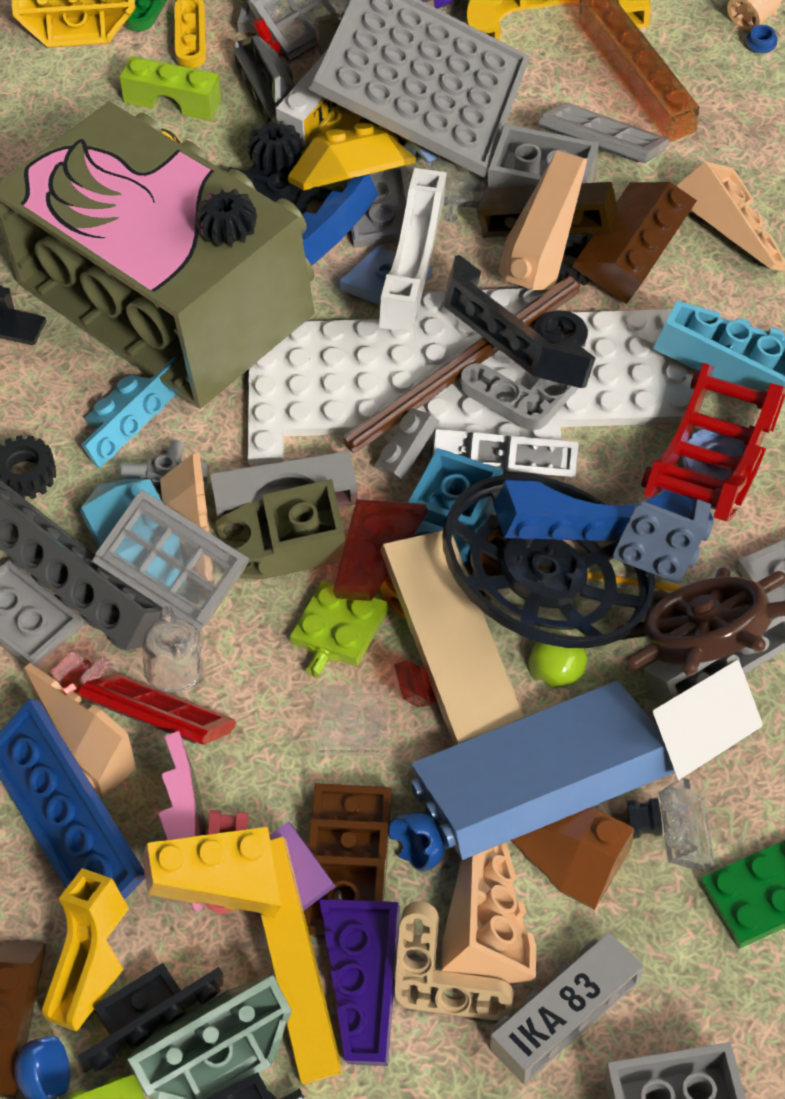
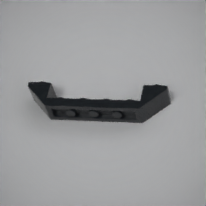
(558, 362)

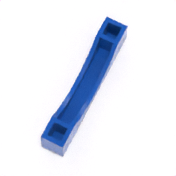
(540, 512)

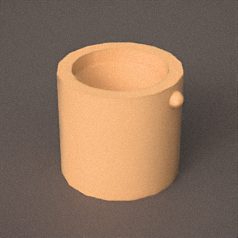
(751, 12)

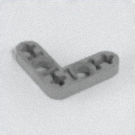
(523, 401)

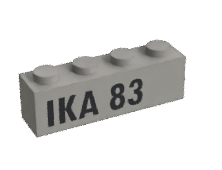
(565, 1007)

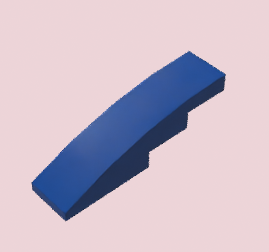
(337, 217)

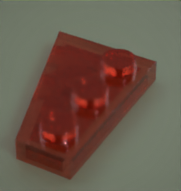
(371, 526)

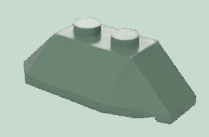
(214, 1043)

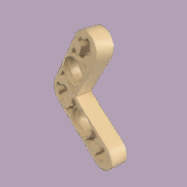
(425, 976)

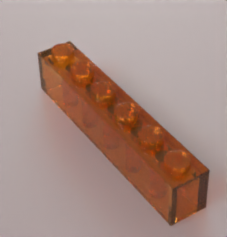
(640, 68)

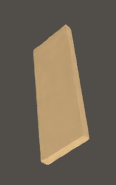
(451, 638)

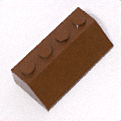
(639, 234)

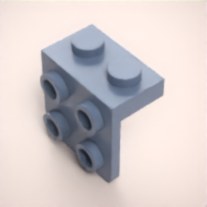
(663, 540)

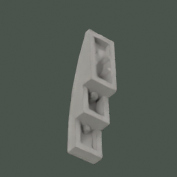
(511, 452)

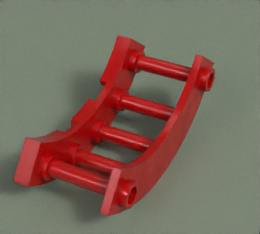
(718, 493)

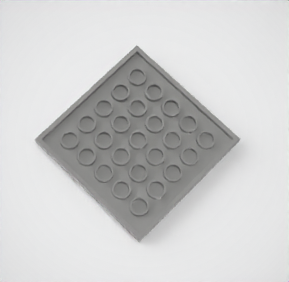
(423, 77)

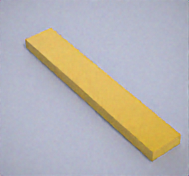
(299, 977)

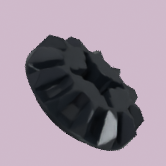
(571, 325)

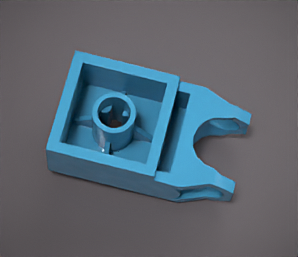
(442, 484)

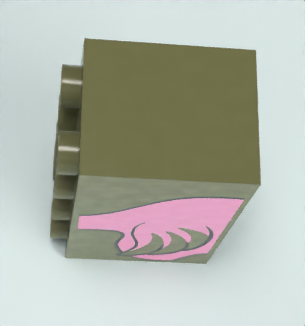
(115, 246)

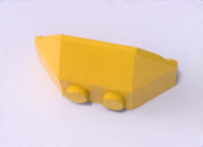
(72, 21)
(348, 155)

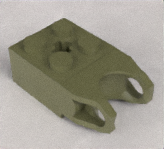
(288, 530)

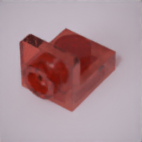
(74, 671)
(414, 684)

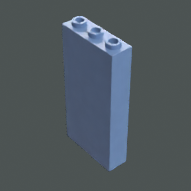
(540, 769)

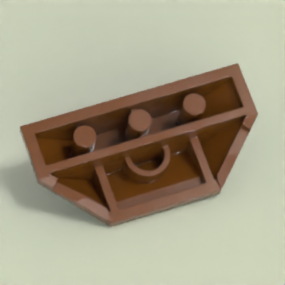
(19, 984)

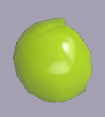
(557, 664)

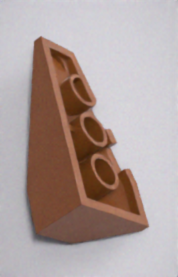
(579, 853)

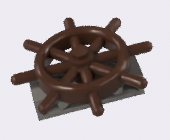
(708, 631)

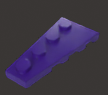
(363, 967)

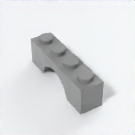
(247, 485)

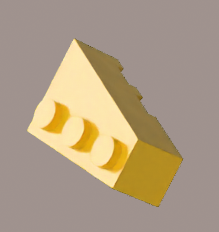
(216, 869)

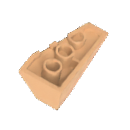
(724, 205)
(90, 734)

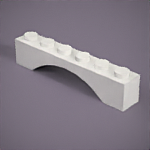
(418, 233)

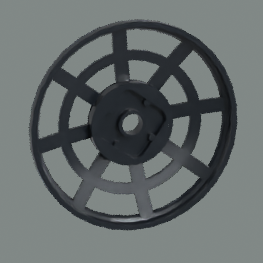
(551, 590)

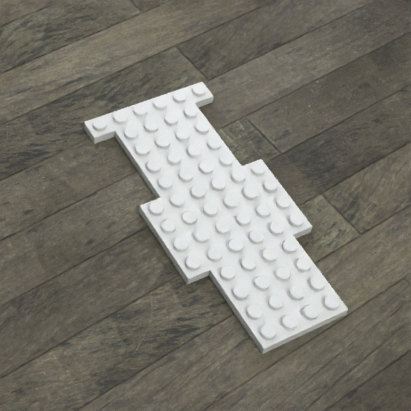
(345, 371)

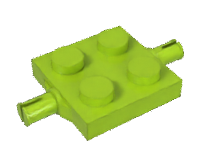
(337, 628)

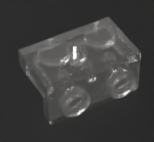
(686, 826)

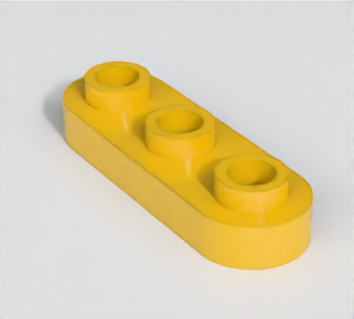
(190, 33)

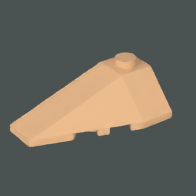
(541, 232)
(185, 491)
(486, 922)

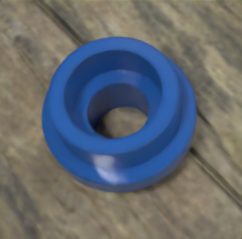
(762, 39)

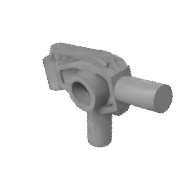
(159, 466)

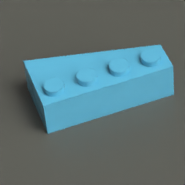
(733, 347)

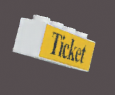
(305, 108)

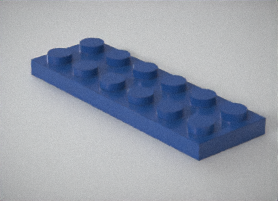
(62, 803)

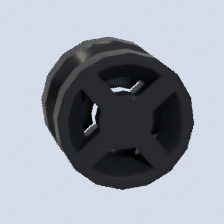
(645, 817)

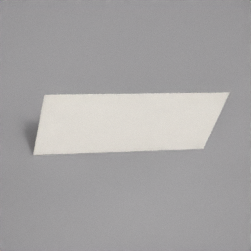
(707, 719)

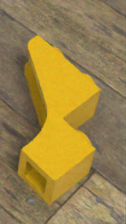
(87, 961)

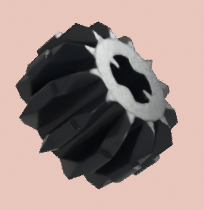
(274, 146)
(226, 217)

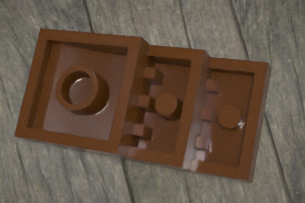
(350, 843)

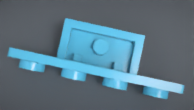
(125, 413)

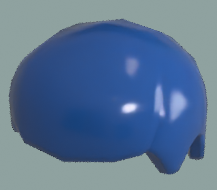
(419, 839)
(42, 1069)

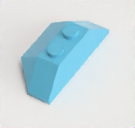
(110, 502)

